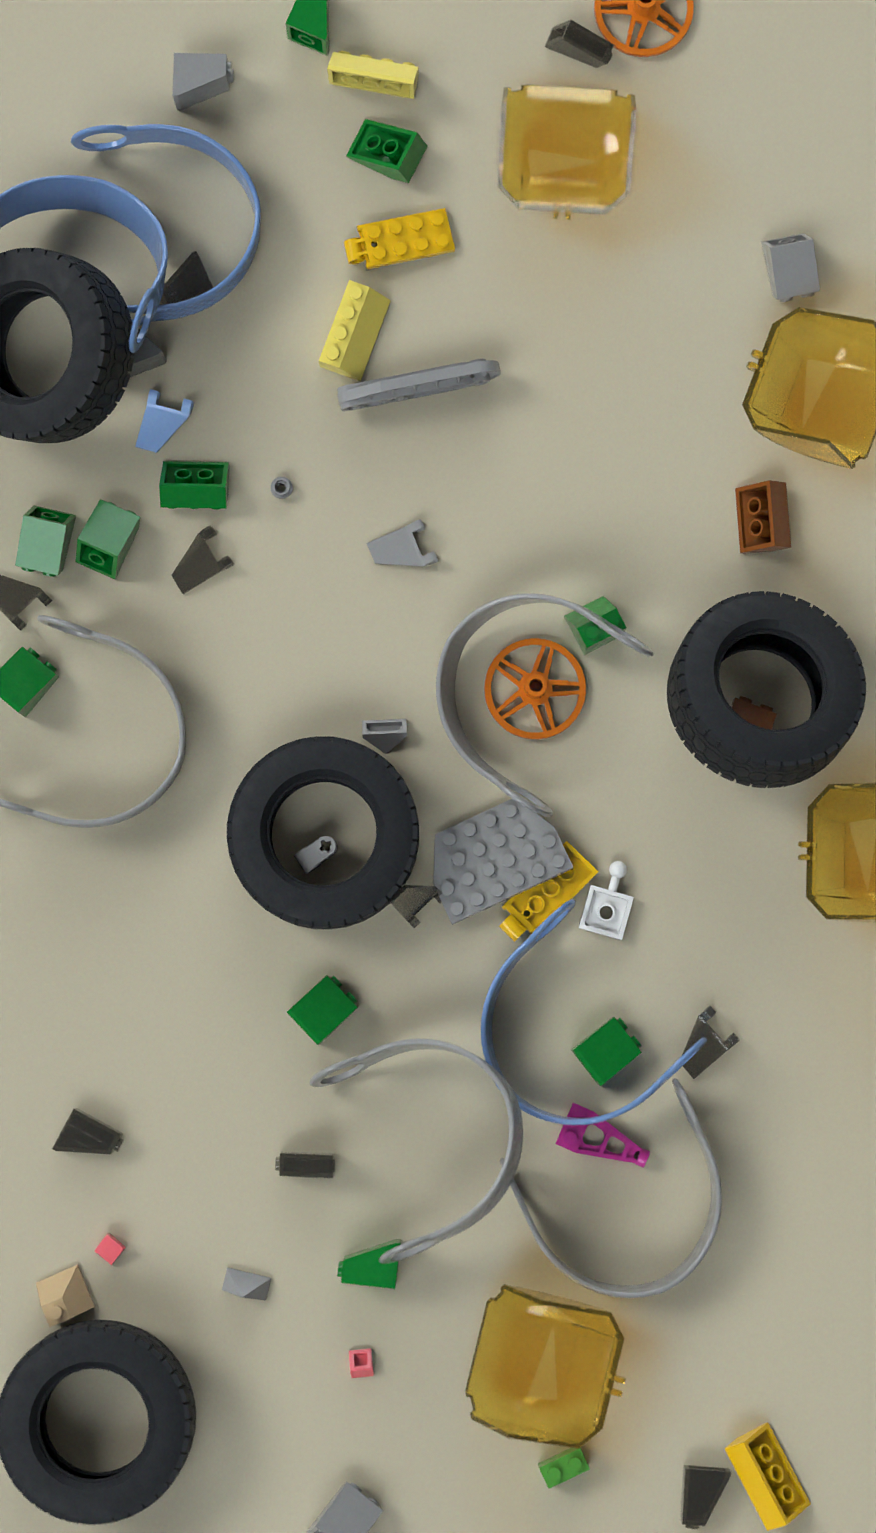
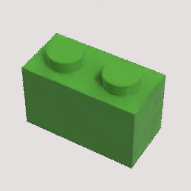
(563, 1466)

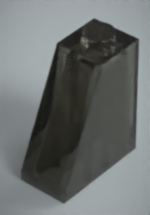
(580, 44)
(187, 281)
(88, 1135)
(306, 1164)
(700, 1493)

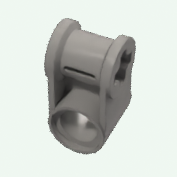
(313, 856)

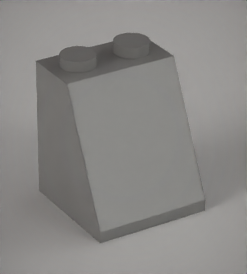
(200, 77)
(791, 267)
(347, 1512)

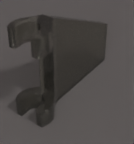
(199, 563)
(16, 597)
(412, 899)
(713, 1047)

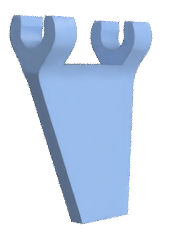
(160, 422)

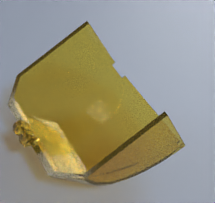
(566, 148)
(816, 386)
(842, 852)
(544, 1367)

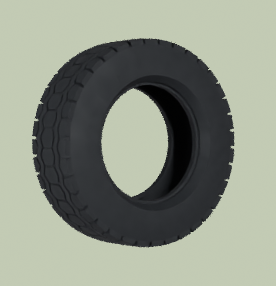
(98, 352)
(800, 637)
(282, 774)
(51, 1480)

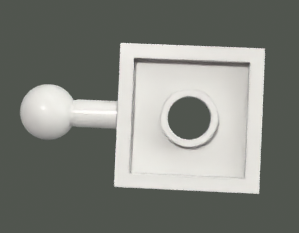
(600, 897)

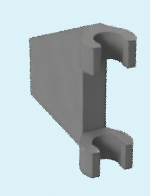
(401, 548)

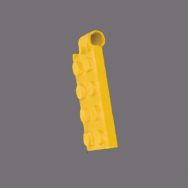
(401, 239)
(547, 896)

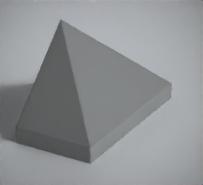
(384, 733)
(246, 1284)

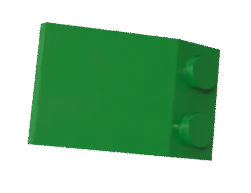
(388, 150)

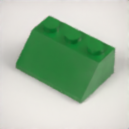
(194, 485)

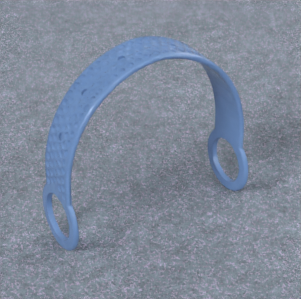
(183, 136)
(102, 198)
(487, 1019)

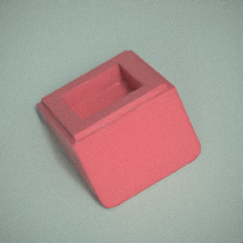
(110, 1248)
(361, 1363)

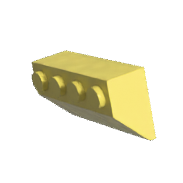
(372, 74)
(354, 331)

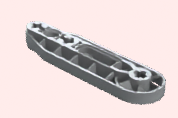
(417, 384)

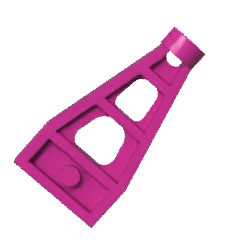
(572, 1139)

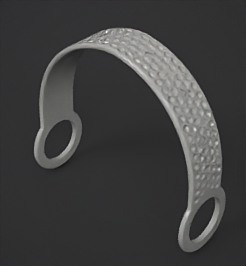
(83, 632)
(447, 674)
(514, 1143)
(688, 1265)

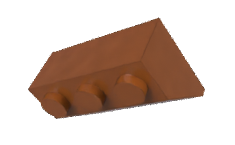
(763, 517)

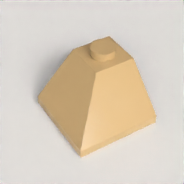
(64, 1296)

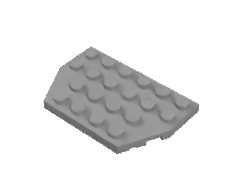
(495, 858)

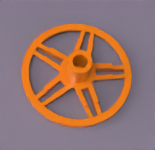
(642, 12)
(535, 688)

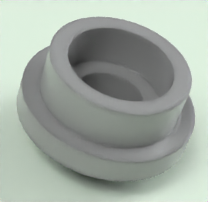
(281, 481)

